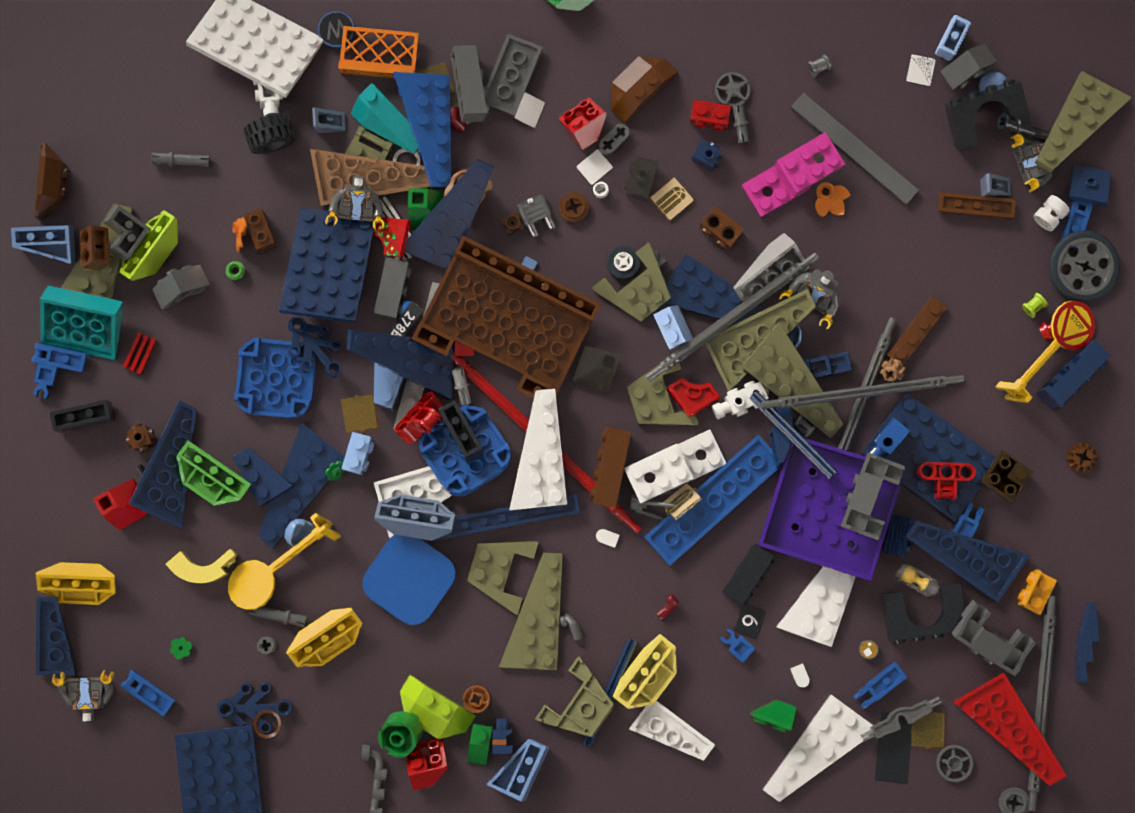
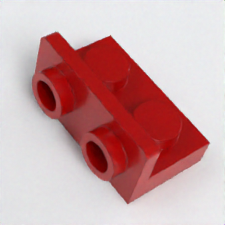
(710, 115)

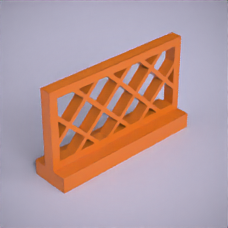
(373, 68)

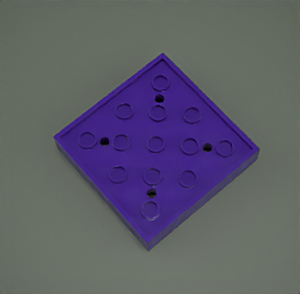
(819, 509)

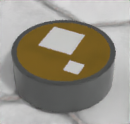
(868, 649)

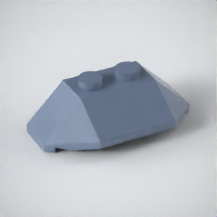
(414, 517)

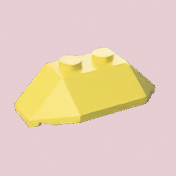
(648, 674)

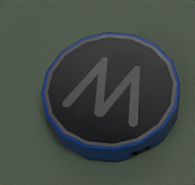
(331, 29)

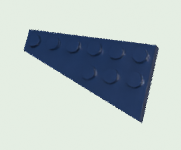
(451, 218)
(406, 359)
(161, 486)
(976, 561)

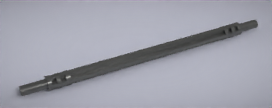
(731, 317)
(869, 380)
(928, 383)
(1043, 690)

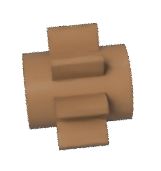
(892, 370)

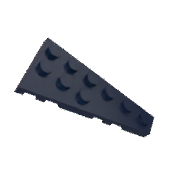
(703, 291)
(306, 472)

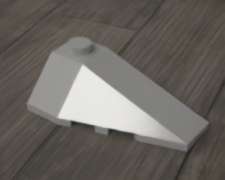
(771, 263)

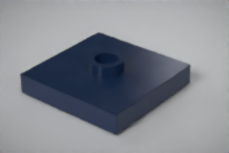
(1089, 185)

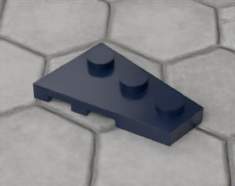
(264, 480)

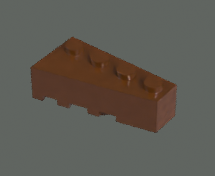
(610, 467)

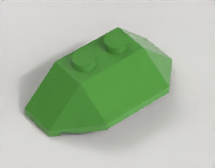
(209, 476)

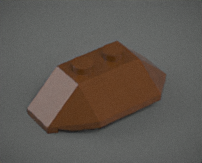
(639, 84)
(50, 182)

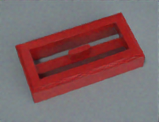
(133, 349)

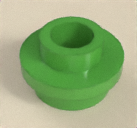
(235, 264)

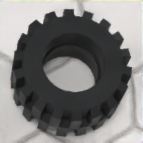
(269, 133)

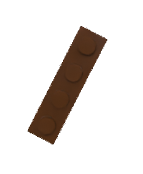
(976, 205)
(917, 330)

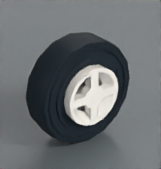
(623, 256)

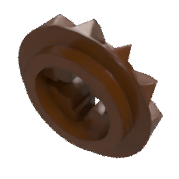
(577, 199)
(1074, 461)

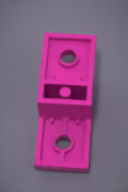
(793, 175)

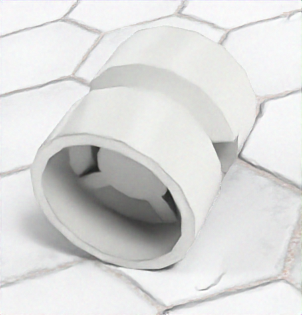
(1051, 213)

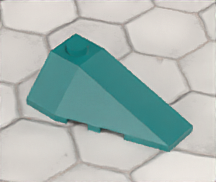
(382, 117)

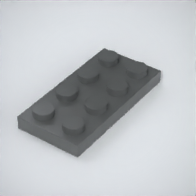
(512, 74)

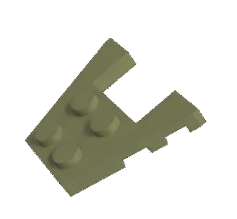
(642, 294)
(653, 403)
(492, 567)
(587, 708)

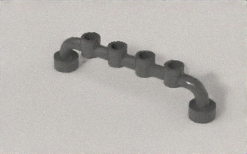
(380, 774)

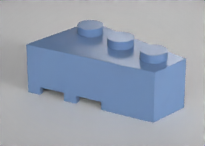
(49, 241)
(386, 387)
(520, 771)

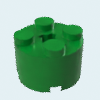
(400, 733)

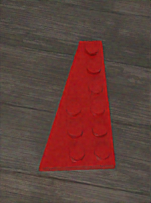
(1004, 717)

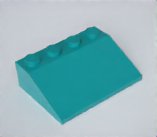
(80, 322)

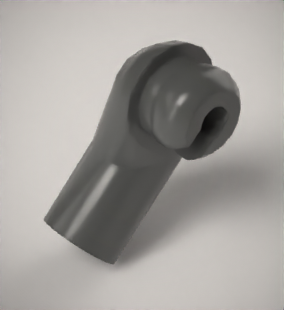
(573, 624)

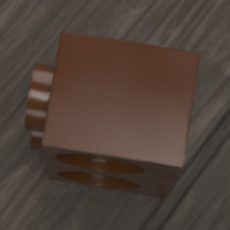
(725, 224)
(260, 230)
(94, 247)

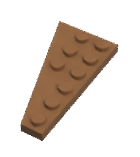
(383, 176)

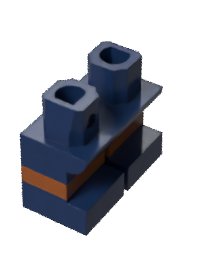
(500, 737)

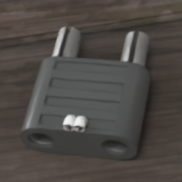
(534, 211)

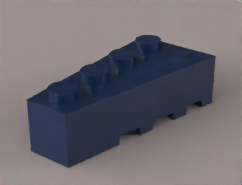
(1073, 375)

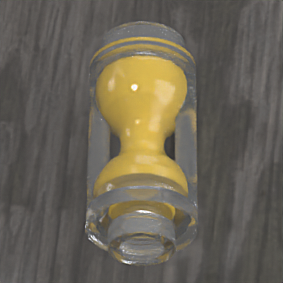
(909, 575)

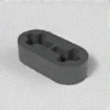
(610, 136)

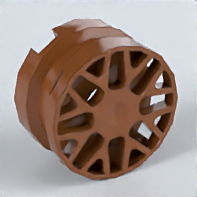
(476, 699)

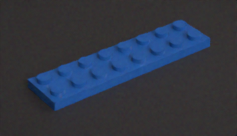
(719, 497)

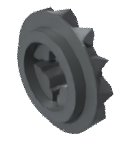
(1021, 797)

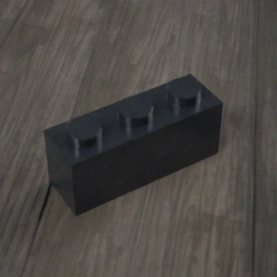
(82, 416)
(461, 432)
(748, 574)

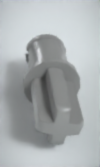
(461, 385)

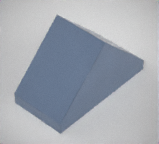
(328, 120)
(995, 186)

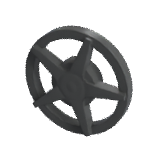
(732, 89)
(954, 763)

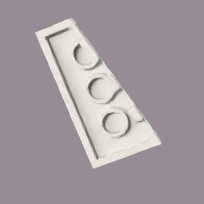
(665, 727)

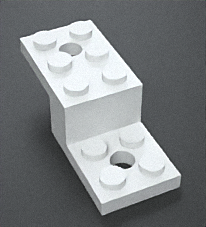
(675, 466)

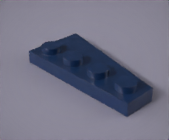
(52, 643)

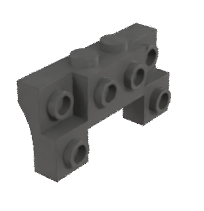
(865, 494)
(988, 643)

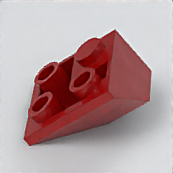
(584, 122)
(114, 505)
(426, 763)

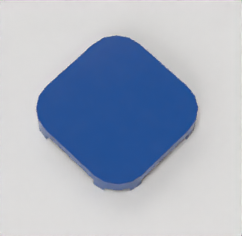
(272, 381)
(448, 463)
(409, 579)

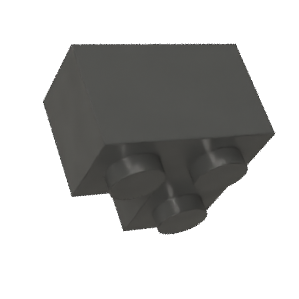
(969, 65)
(129, 231)
(180, 284)

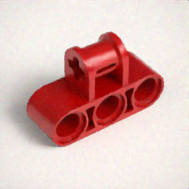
(419, 418)
(945, 483)

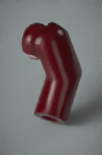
(455, 120)
(669, 608)

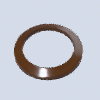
(255, 724)

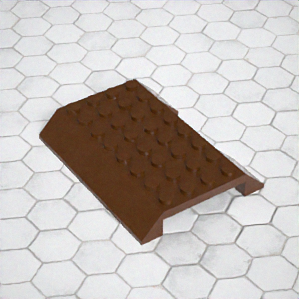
(507, 316)

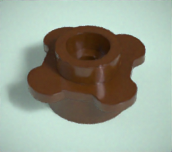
(512, 218)

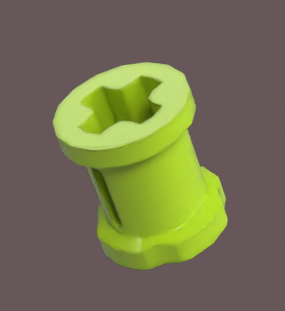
(1034, 305)

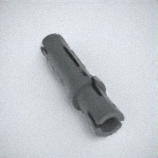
(180, 159)
(285, 617)

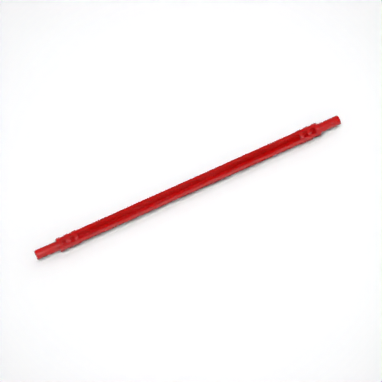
(518, 417)

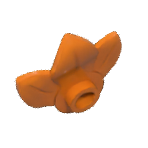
(833, 202)
(239, 229)

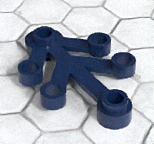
(314, 345)
(250, 707)

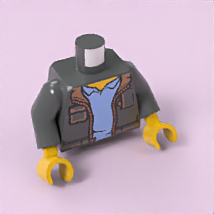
(1026, 157)
(356, 203)
(822, 290)
(86, 692)

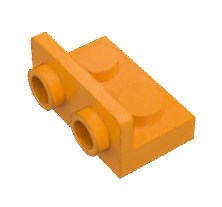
(1036, 592)

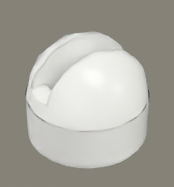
(598, 188)

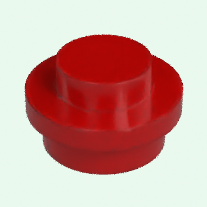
(1046, 331)

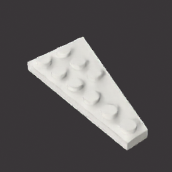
(540, 469)
(416, 483)
(820, 606)
(825, 740)

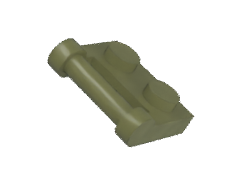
(360, 149)

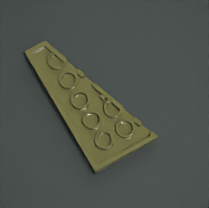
(1082, 114)
(95, 282)
(739, 341)
(786, 374)
(537, 627)

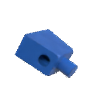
(893, 430)

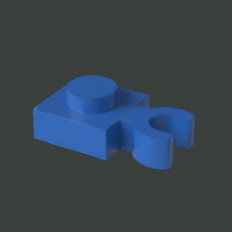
(45, 376)
(739, 647)

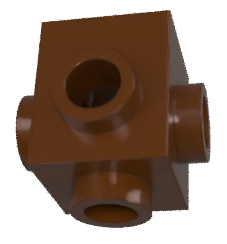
(146, 441)

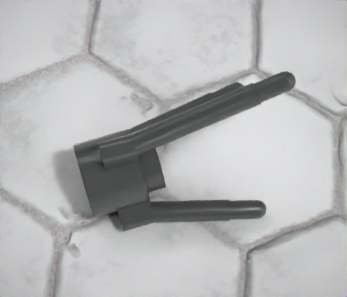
(635, 505)

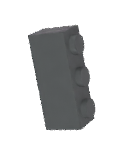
(392, 288)

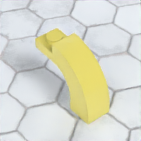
(187, 570)

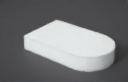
(607, 537)
(800, 675)

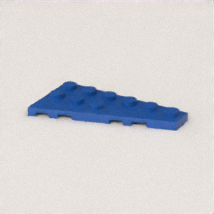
(428, 113)

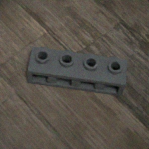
(469, 84)

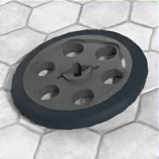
(1060, 256)

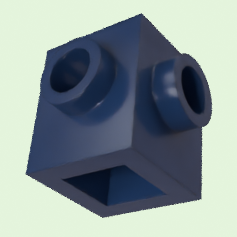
(707, 155)

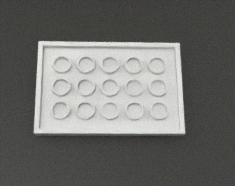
(255, 43)

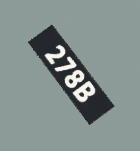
(406, 320)

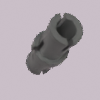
(741, 124)

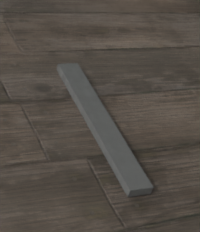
(854, 149)

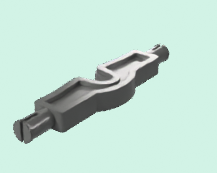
(892, 724)

